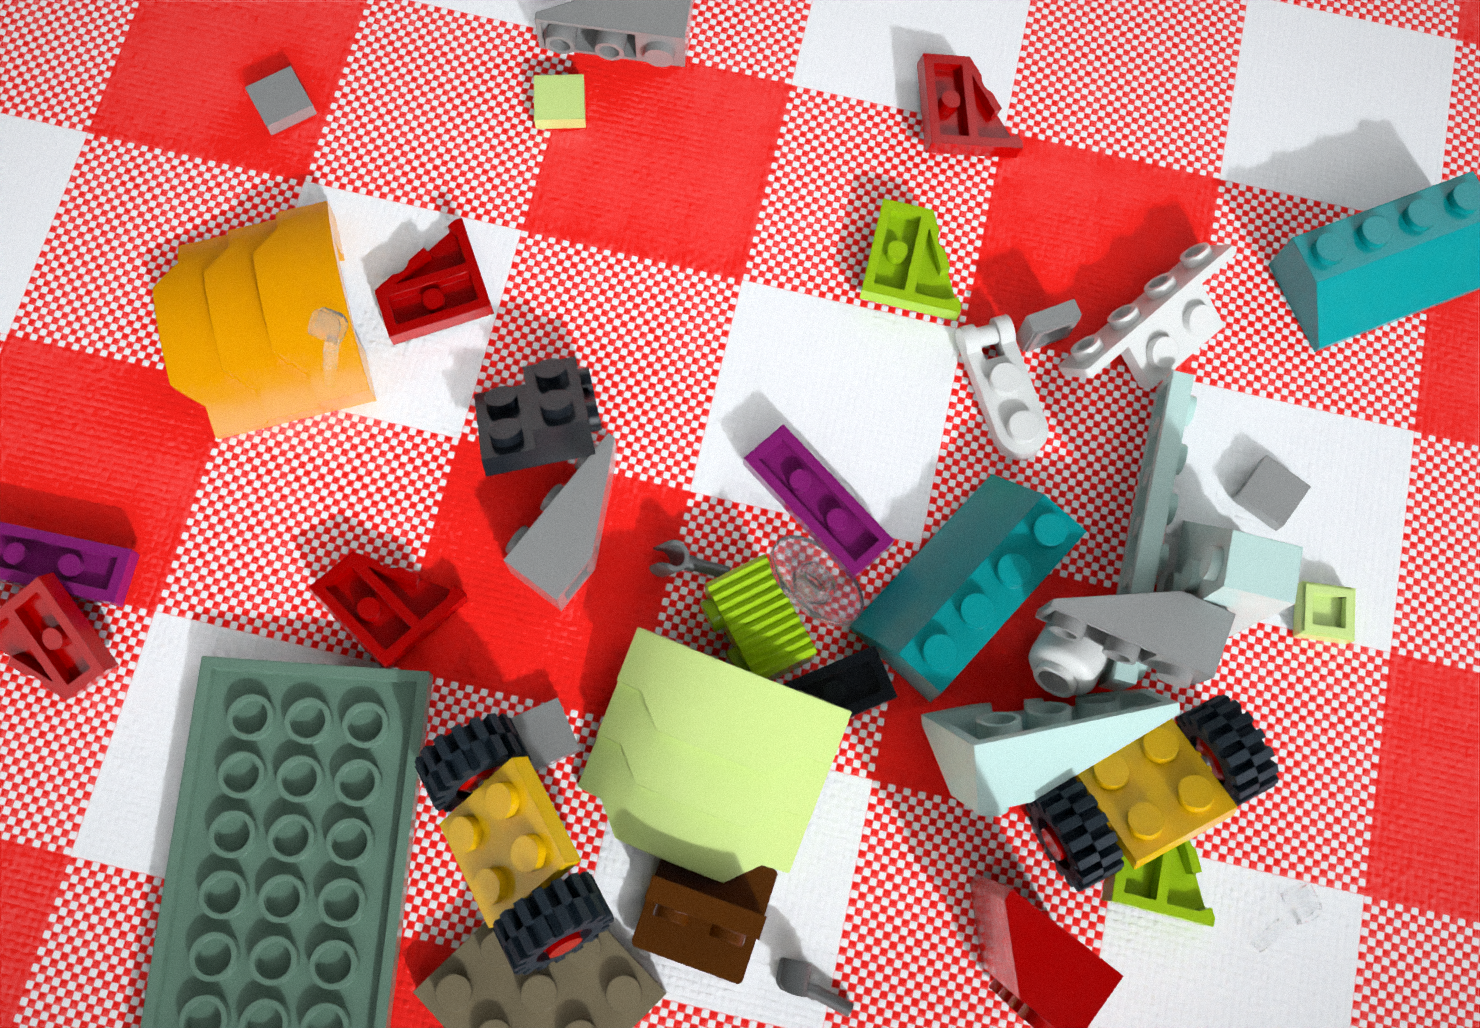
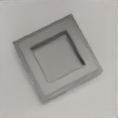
(281, 100)
(1048, 325)
(1271, 493)
(546, 734)

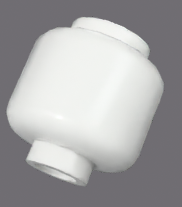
(1066, 665)

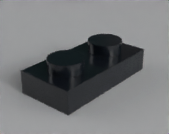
(852, 682)

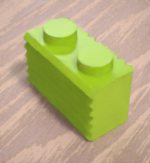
(757, 621)

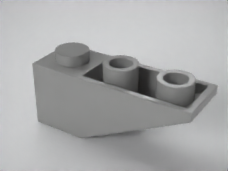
(619, 29)
(565, 540)
(1158, 629)

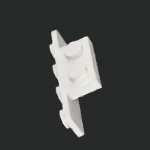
(1158, 326)

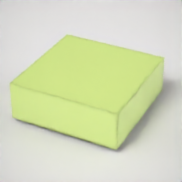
(559, 101)
(1324, 613)

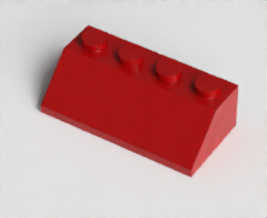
(1036, 962)

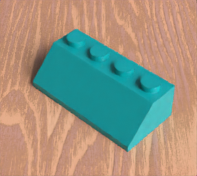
(1383, 262)
(966, 583)

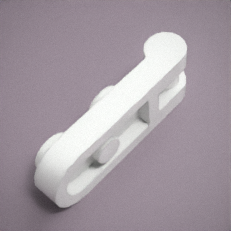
(1003, 388)

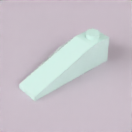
(1023, 754)

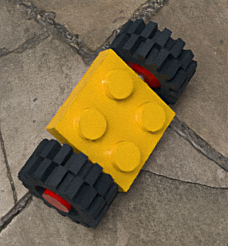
(1154, 793)
(511, 844)

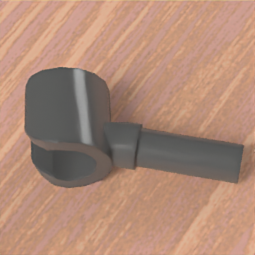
(682, 560)
(794, 979)

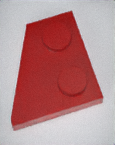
(960, 110)
(435, 289)
(384, 606)
(52, 639)

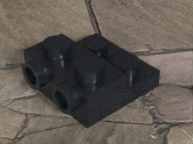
(540, 420)

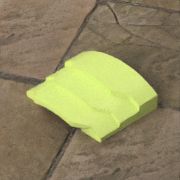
(710, 760)

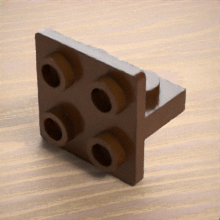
(705, 920)

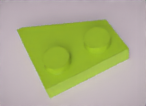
(908, 263)
(1162, 887)

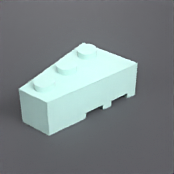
(1236, 572)

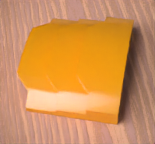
(240, 319)

